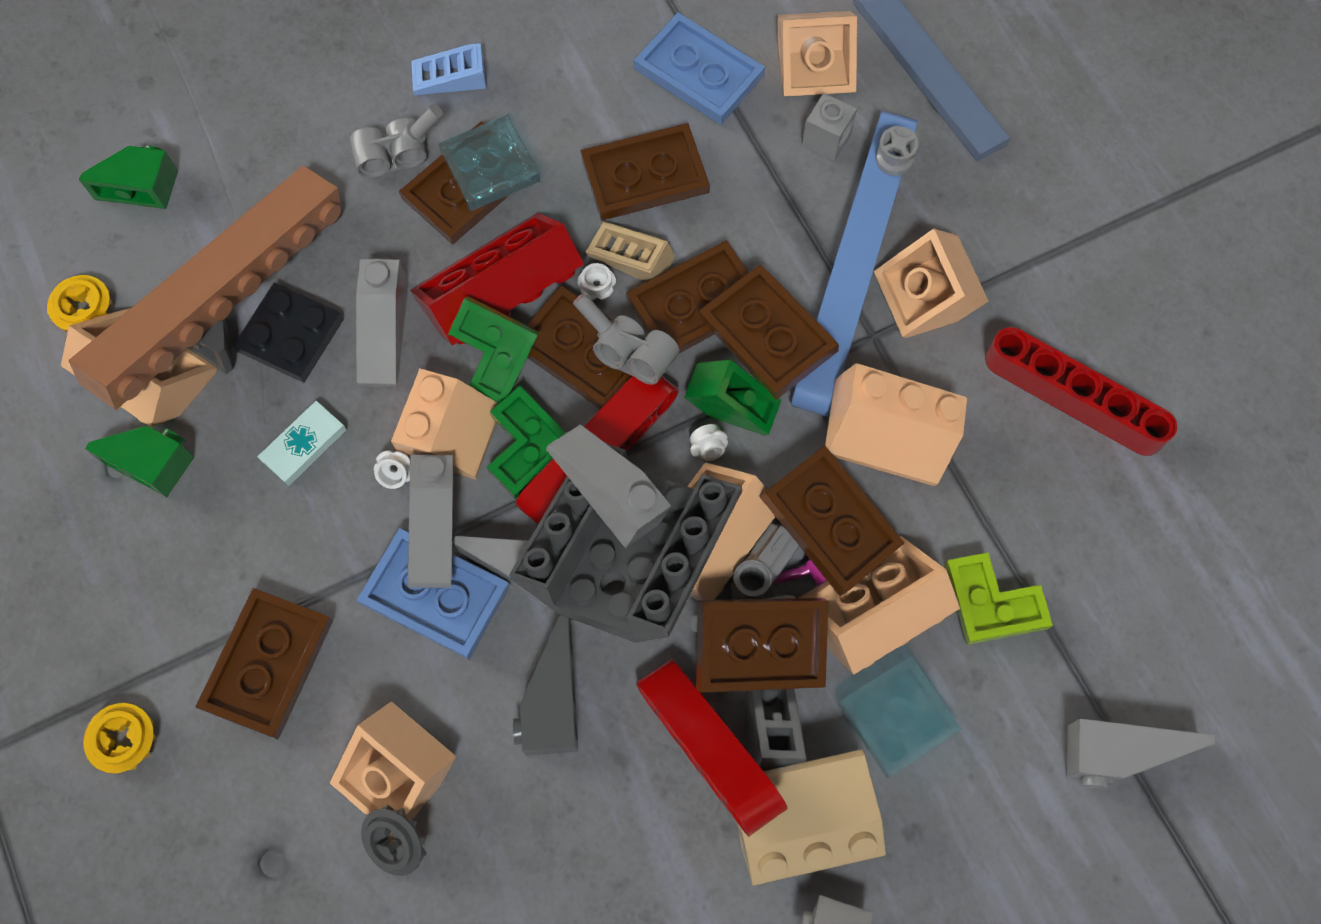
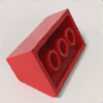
(501, 272)

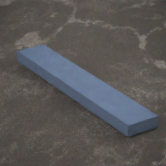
(935, 76)

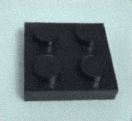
(288, 332)

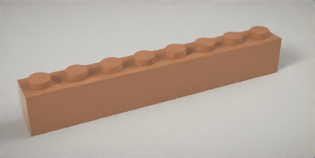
(206, 288)

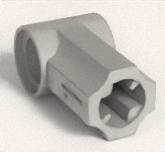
(764, 562)

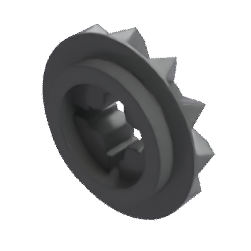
(387, 852)

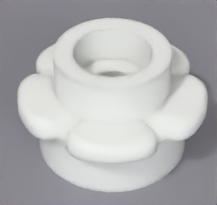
(593, 273)
(708, 442)
(388, 477)

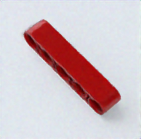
(1099, 391)
(617, 423)
(712, 748)

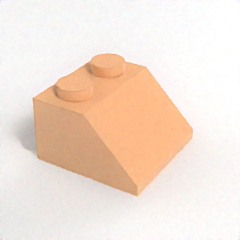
(817, 53)
(930, 284)
(446, 419)
(391, 764)

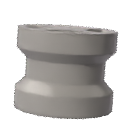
(900, 141)

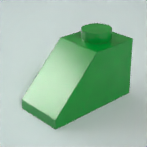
(133, 177)
(732, 396)
(145, 456)

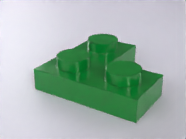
(504, 345)
(532, 432)

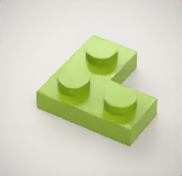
(985, 610)

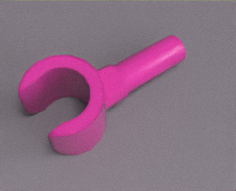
(802, 571)

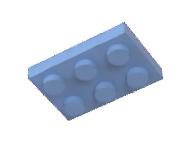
(699, 68)
(445, 616)

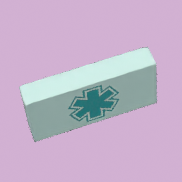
(302, 443)

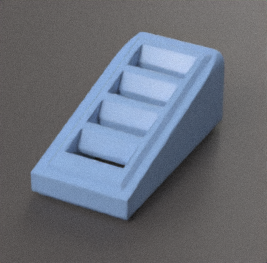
(463, 80)

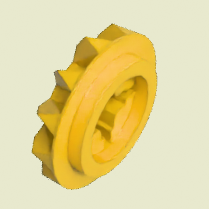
(78, 289)
(100, 745)

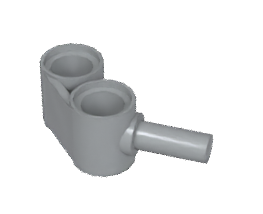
(398, 150)
(624, 344)

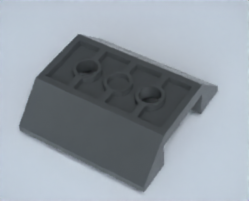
(578, 555)

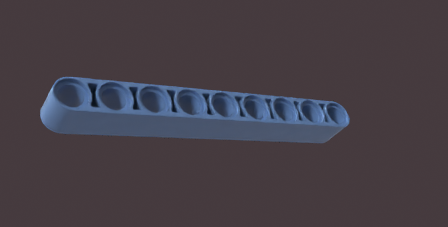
(852, 270)

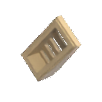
(654, 260)

